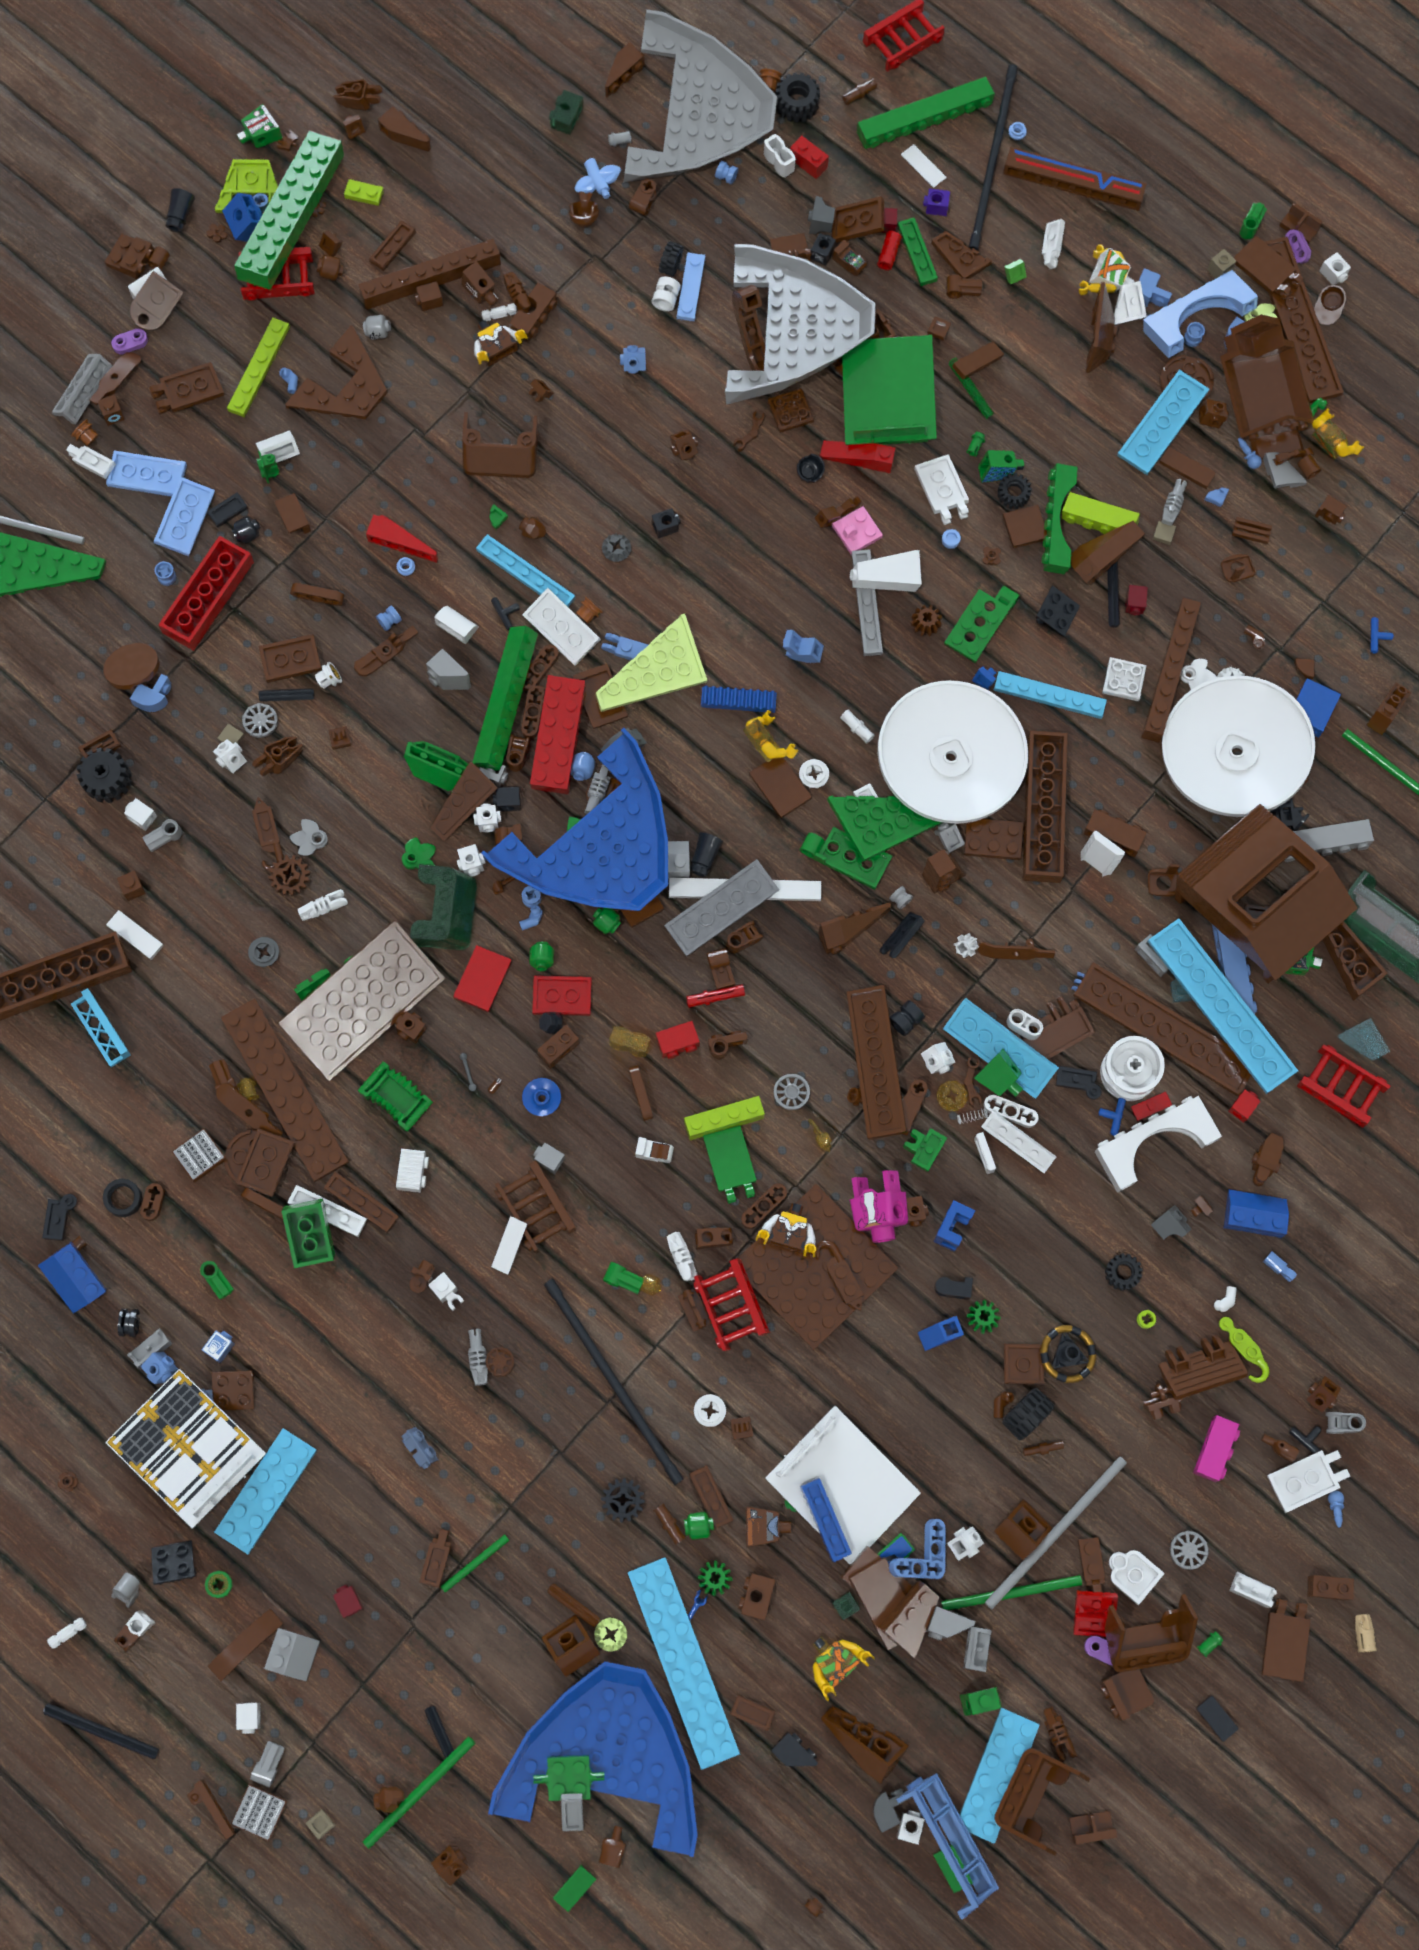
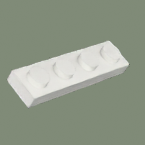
(1018, 1141)
(336, 1215)

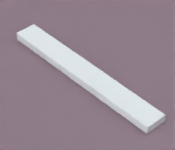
(788, 889)

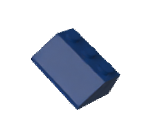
(1256, 1214)
(72, 1277)

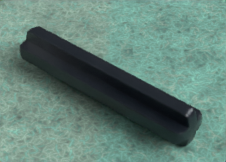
(286, 695)
(439, 1731)

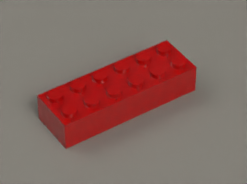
(206, 593)
(558, 734)

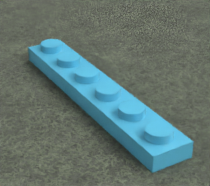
(521, 569)
(1050, 695)

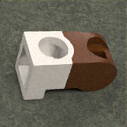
(134, 1630)

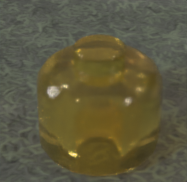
(651, 1284)

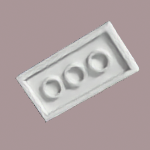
(561, 626)

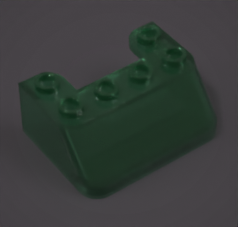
(452, 909)

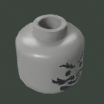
(376, 327)

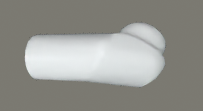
(1227, 1302)

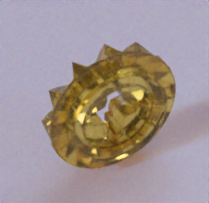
(947, 1103)

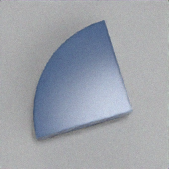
(1217, 496)

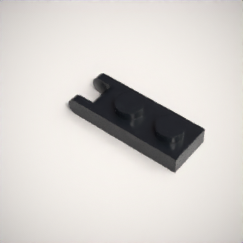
(902, 935)

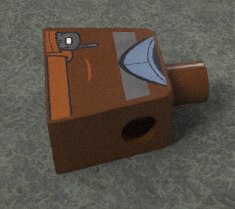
(764, 1526)

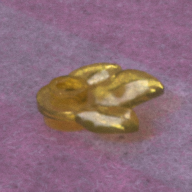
(822, 1139)

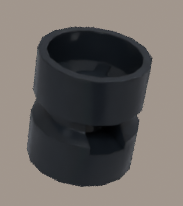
(909, 1016)

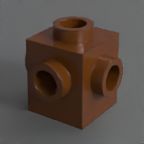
(1212, 413)
(684, 445)
(412, 1033)
(916, 1204)
(1323, 1394)
(450, 1865)

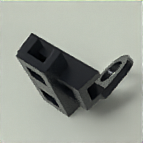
(1295, 820)

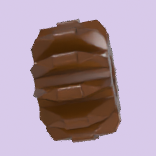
(926, 627)

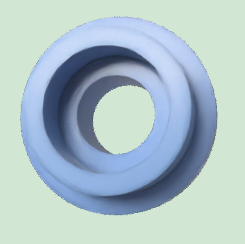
(1017, 126)
(405, 561)

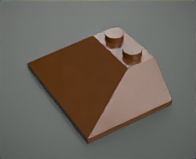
(1104, 330)

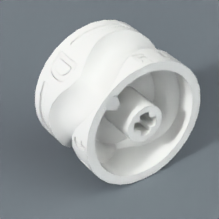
(1132, 1068)

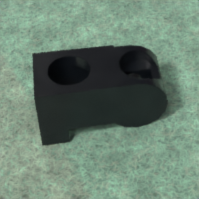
(954, 1289)

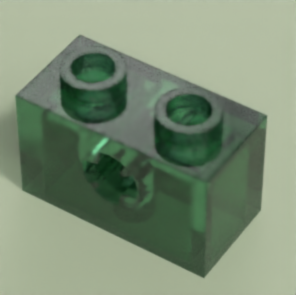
(566, 112)

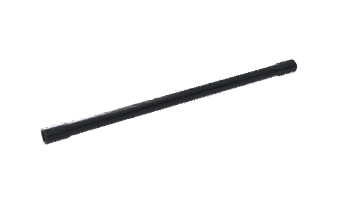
(993, 157)
(669, 1467)

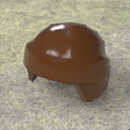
(584, 211)

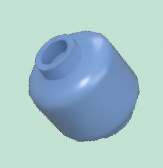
(582, 766)

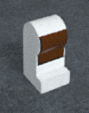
(654, 1151)

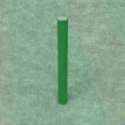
(474, 1563)

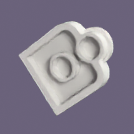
(1134, 1574)

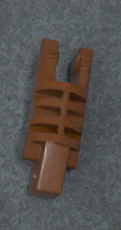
(517, 292)
(1058, 1733)

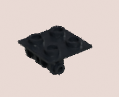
(1057, 611)
(173, 1562)

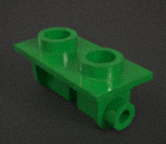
(268, 466)
(306, 987)

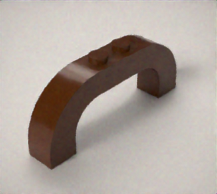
(744, 305)

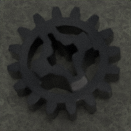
(623, 1491)

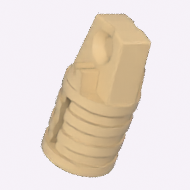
(1364, 1633)

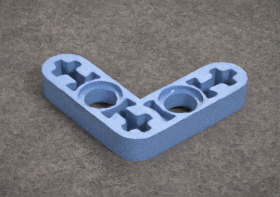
(929, 1560)

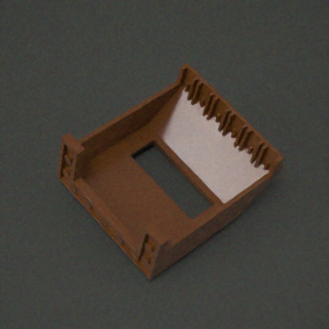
(1242, 861)

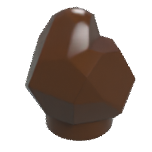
(532, 528)
(388, 1799)

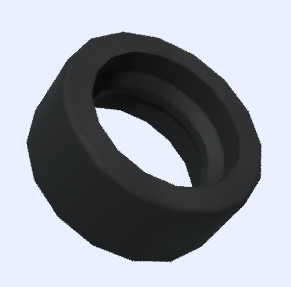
(122, 1183)

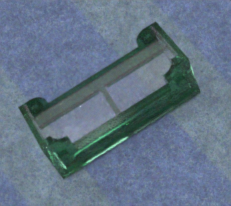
(1384, 926)

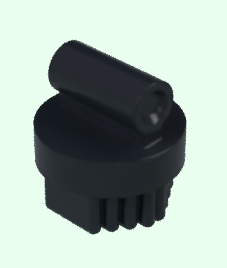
(551, 1022)

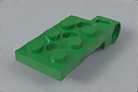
(1003, 605)
(817, 849)

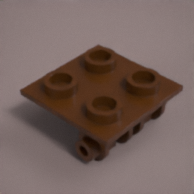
(792, 245)
(233, 1390)

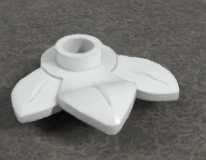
(1198, 672)

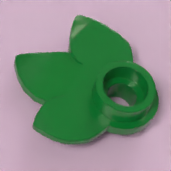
(419, 852)

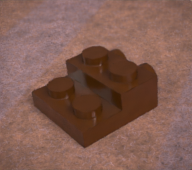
(130, 256)

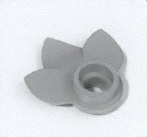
(306, 838)

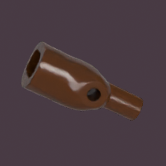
(1281, 1448)
(613, 1849)

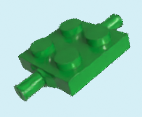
(568, 1776)

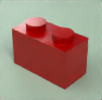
(809, 157)
(677, 1040)

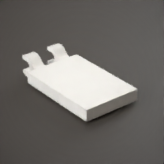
(943, 487)
(1306, 1480)

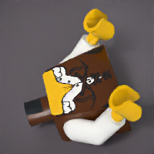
(496, 342)
(789, 1231)

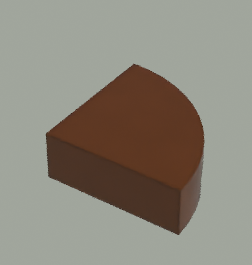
(1306, 667)

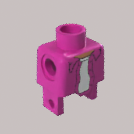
(881, 1210)

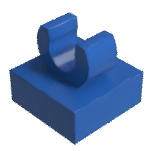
(984, 678)

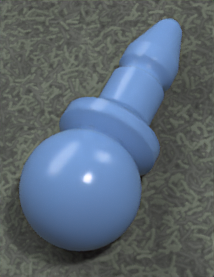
(1253, 460)
(1336, 1500)

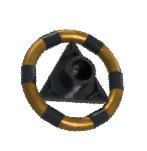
(1068, 1354)

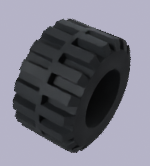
(797, 109)
(1028, 1414)

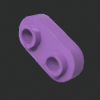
(1299, 246)
(129, 343)
(1102, 1653)

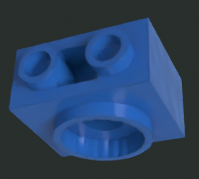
(242, 216)

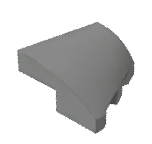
(1283, 474)

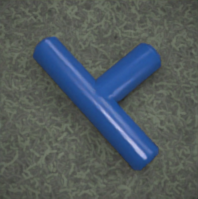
(1375, 635)
(1116, 1116)

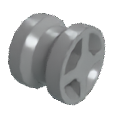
(901, 897)

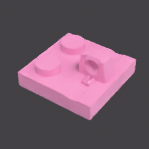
(857, 530)

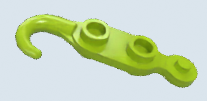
(1245, 1347)

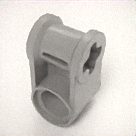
(1341, 1422)
(126, 1589)

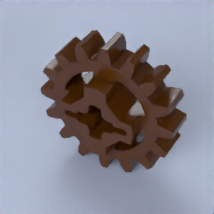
(282, 872)

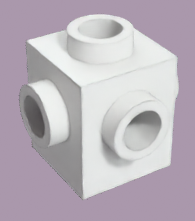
(229, 756)
(487, 818)
(470, 860)
(938, 1058)
(965, 1543)

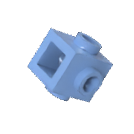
(633, 359)
(159, 1367)

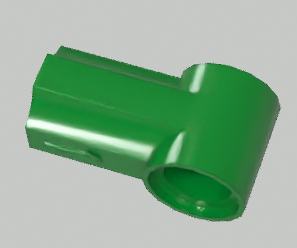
(1252, 221)
(619, 1277)
(217, 1281)

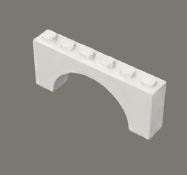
(1189, 1119)

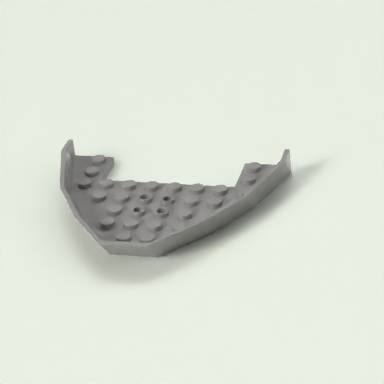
(713, 103)
(809, 320)

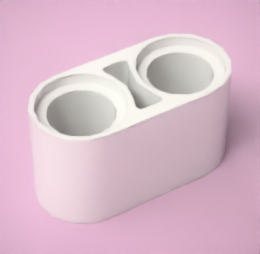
(1026, 1021)

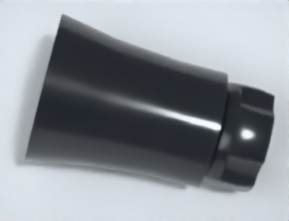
(178, 209)
(705, 854)

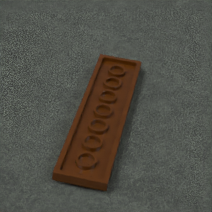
(876, 1062)

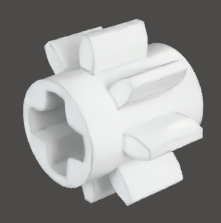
(966, 945)

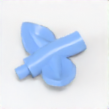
(597, 179)

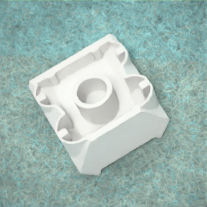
(1102, 853)

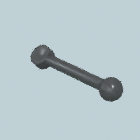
(472, 1087)

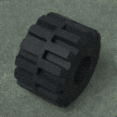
(108, 784)

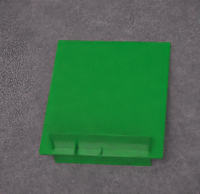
(889, 391)

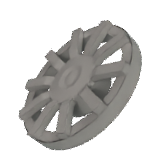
(260, 720)
(791, 1092)
(1189, 1550)

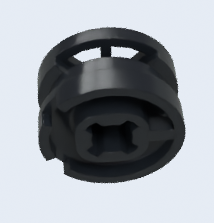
(128, 1322)

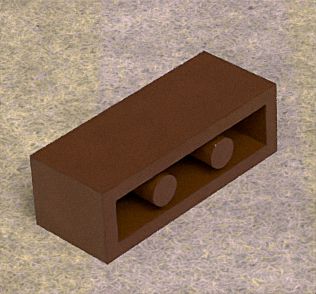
(1117, 831)

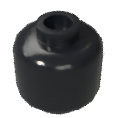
(246, 529)

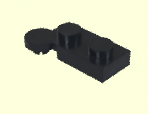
(1078, 1080)
(57, 1217)

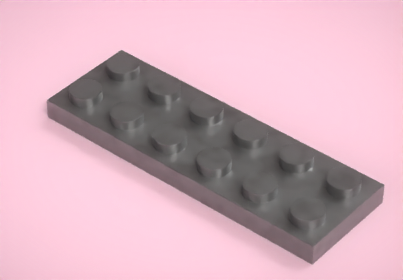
(721, 908)

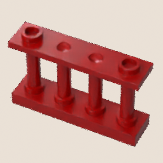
(901, 19)
(297, 256)
(1343, 1104)
(751, 1306)

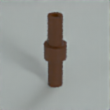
(1043, 1448)

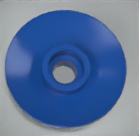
(537, 1088)

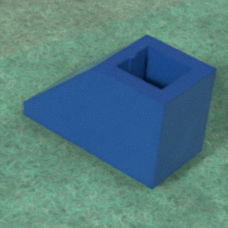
(941, 1333)

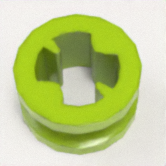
(1149, 1324)

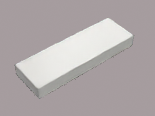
(135, 935)

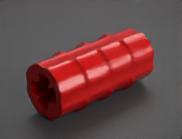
(889, 250)

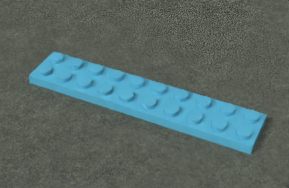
(1222, 1006)
(683, 1663)

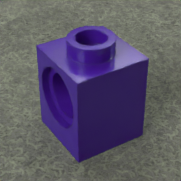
(937, 208)

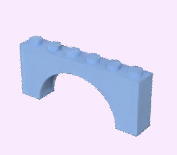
(1225, 292)

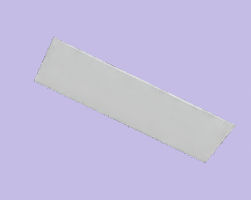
(923, 165)
(509, 1245)

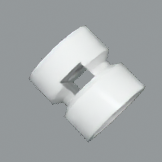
(666, 293)

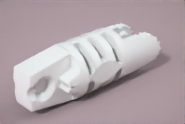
(323, 905)
(681, 1256)

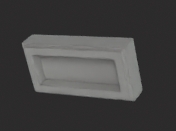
(572, 1812)

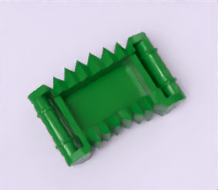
(396, 1095)

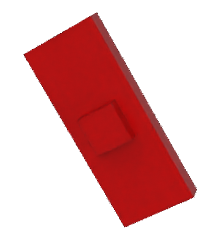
(1151, 1106)

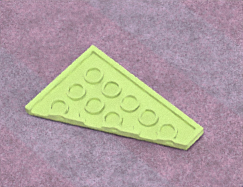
(661, 668)

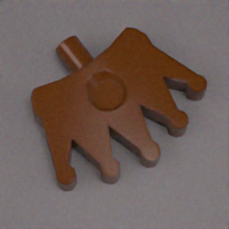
(287, 141)

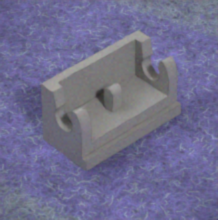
(1151, 957)
(155, 1343)
(977, 1649)

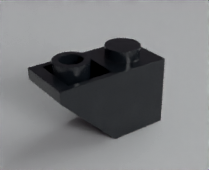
(792, 1753)

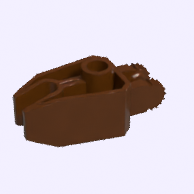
(357, 94)
(278, 755)
(1267, 1159)

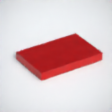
(482, 978)
(562, 995)

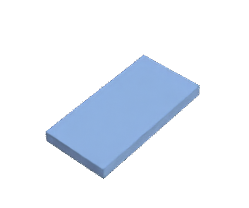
(145, 473)
(184, 516)

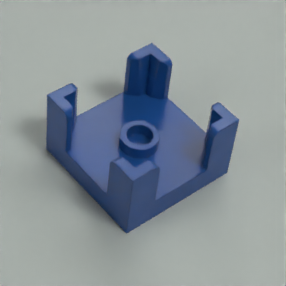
(945, 1236)

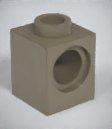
(1221, 264)

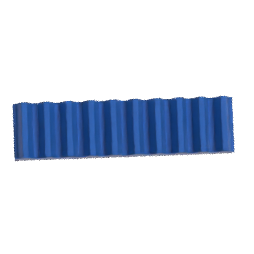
(738, 699)
(825, 1520)

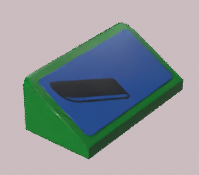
(897, 1548)

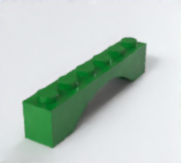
(1057, 552)

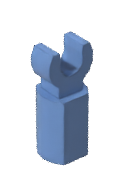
(1279, 1266)

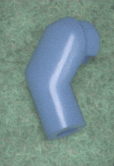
(291, 378)
(534, 918)

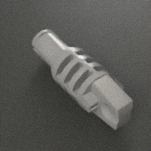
(1173, 503)
(597, 788)
(477, 1358)

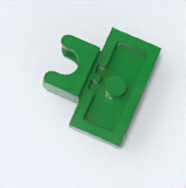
(925, 1148)

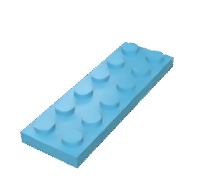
(1163, 422)
(989, 1037)
(265, 1491)
(1002, 1753)

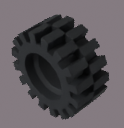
(671, 258)
(1015, 501)
(1120, 1283)

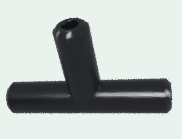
(503, 613)
(1307, 1441)

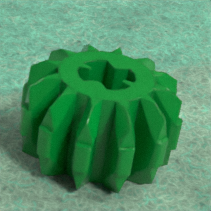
(976, 1313)
(721, 1580)

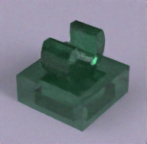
(846, 1606)

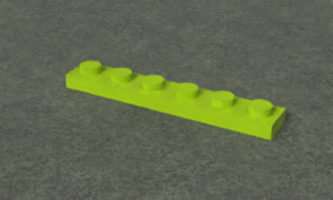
(258, 367)

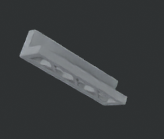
(82, 388)

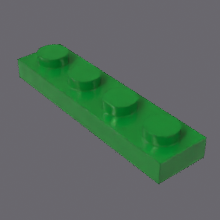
(917, 251)

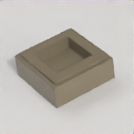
(1164, 533)
(231, 734)
(320, 1824)

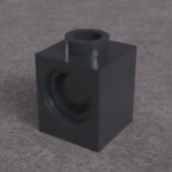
(822, 255)
(661, 529)
(507, 799)

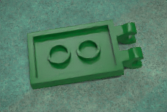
(730, 1162)

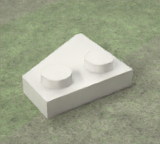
(1130, 303)

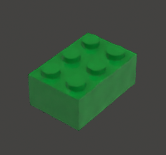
(308, 1233)

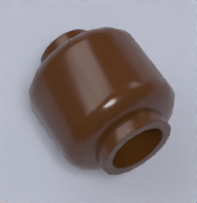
(329, 267)

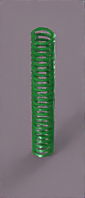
(974, 391)

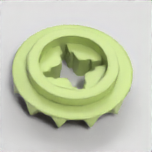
(620, 1636)

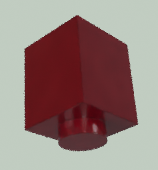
(890, 219)
(1136, 599)
(347, 1601)

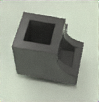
(821, 217)
(1171, 1223)

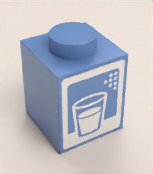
(218, 1346)

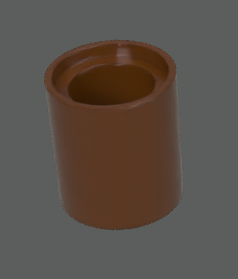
(158, 258)
(1309, 467)

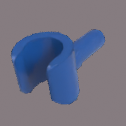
(698, 1602)

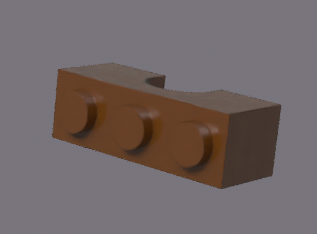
(543, 301)

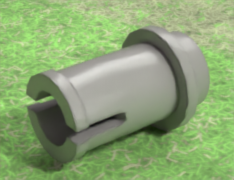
(619, 138)

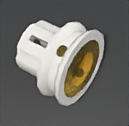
(328, 676)

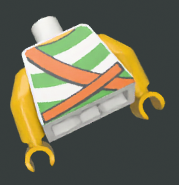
(1109, 269)

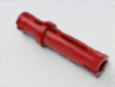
(714, 996)

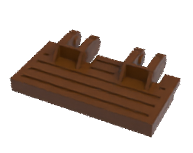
(1060, 1031)
(1200, 1373)

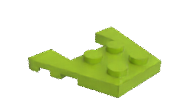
(247, 178)

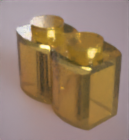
(625, 1040)

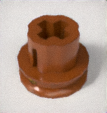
(771, 78)
(85, 433)
(588, 610)

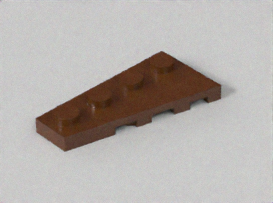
(466, 795)

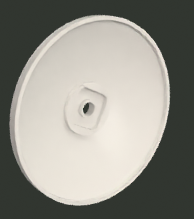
(1244, 715)
(957, 721)

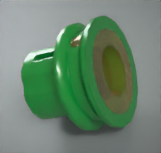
(212, 1580)

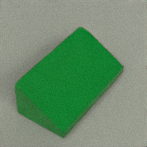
(948, 1872)
(574, 1888)

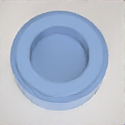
(951, 538)

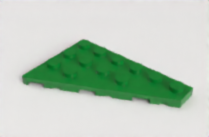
(39, 565)
(877, 822)

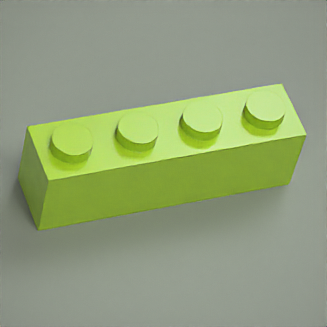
(1096, 514)
(724, 1117)

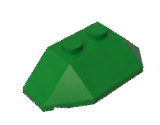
(434, 764)

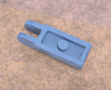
(626, 647)

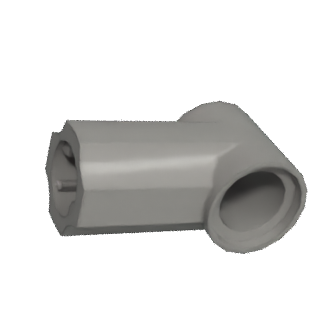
(161, 836)
(265, 1769)

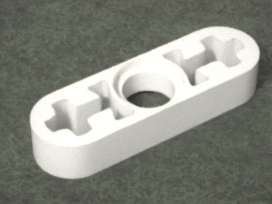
(999, 1100)

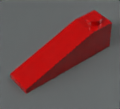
(868, 456)
(390, 535)

